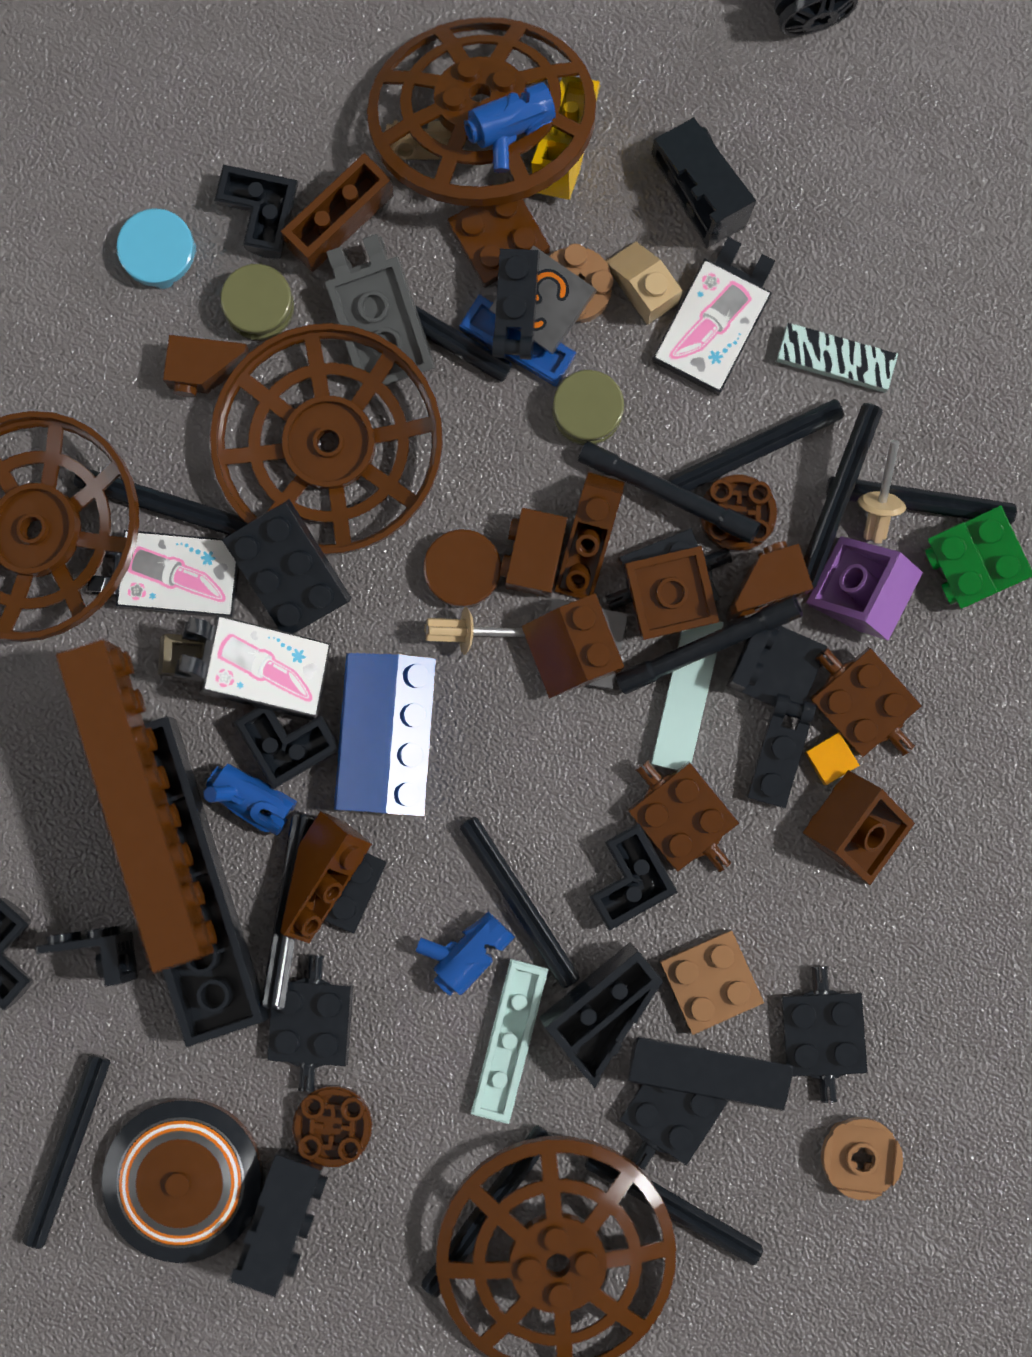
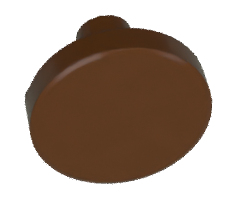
(747, 497)
(462, 568)
(332, 1126)

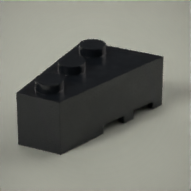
(703, 182)
(601, 1011)
(279, 1223)

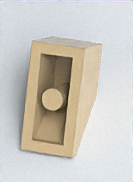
(645, 281)

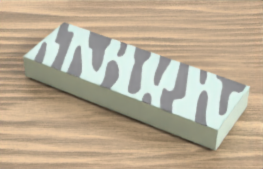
(837, 357)

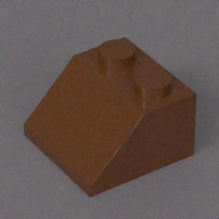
(772, 577)
(572, 646)
(859, 826)

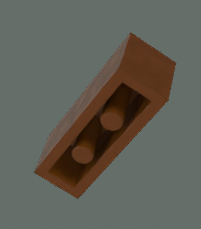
(338, 212)

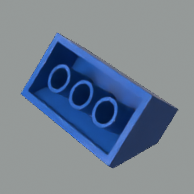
(385, 734)

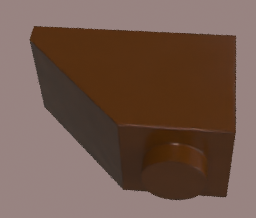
(200, 364)

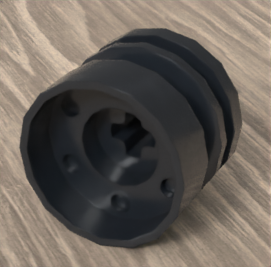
(811, 16)

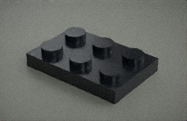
(287, 568)

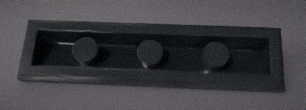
(710, 1073)

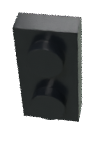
(357, 894)

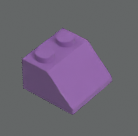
(865, 587)

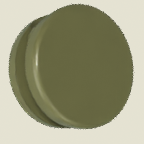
(257, 302)
(588, 407)

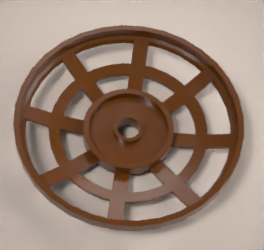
(454, 99)
(323, 416)
(60, 525)
(550, 1235)

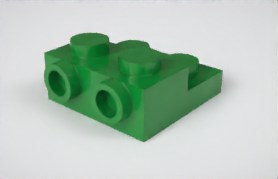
(979, 558)

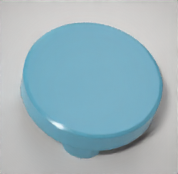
(156, 247)

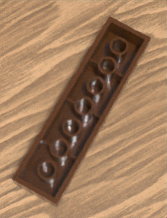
(136, 804)

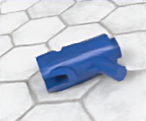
(506, 117)
(248, 796)
(467, 959)

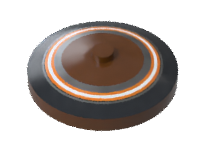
(182, 1180)

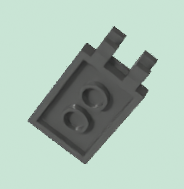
(380, 302)

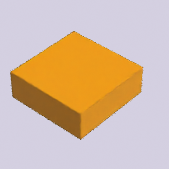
(831, 758)

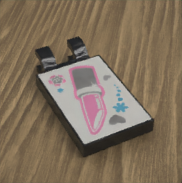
(715, 320)
(176, 576)
(256, 665)

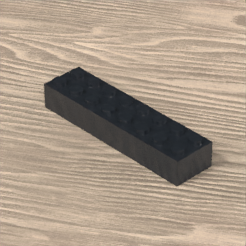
(221, 988)

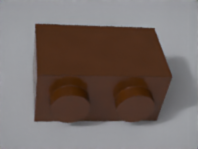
(535, 552)

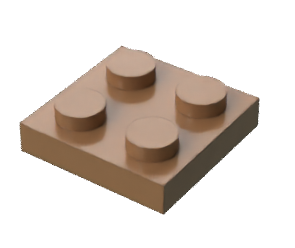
(711, 982)

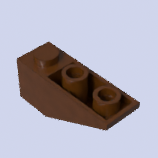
(589, 535)
(321, 872)

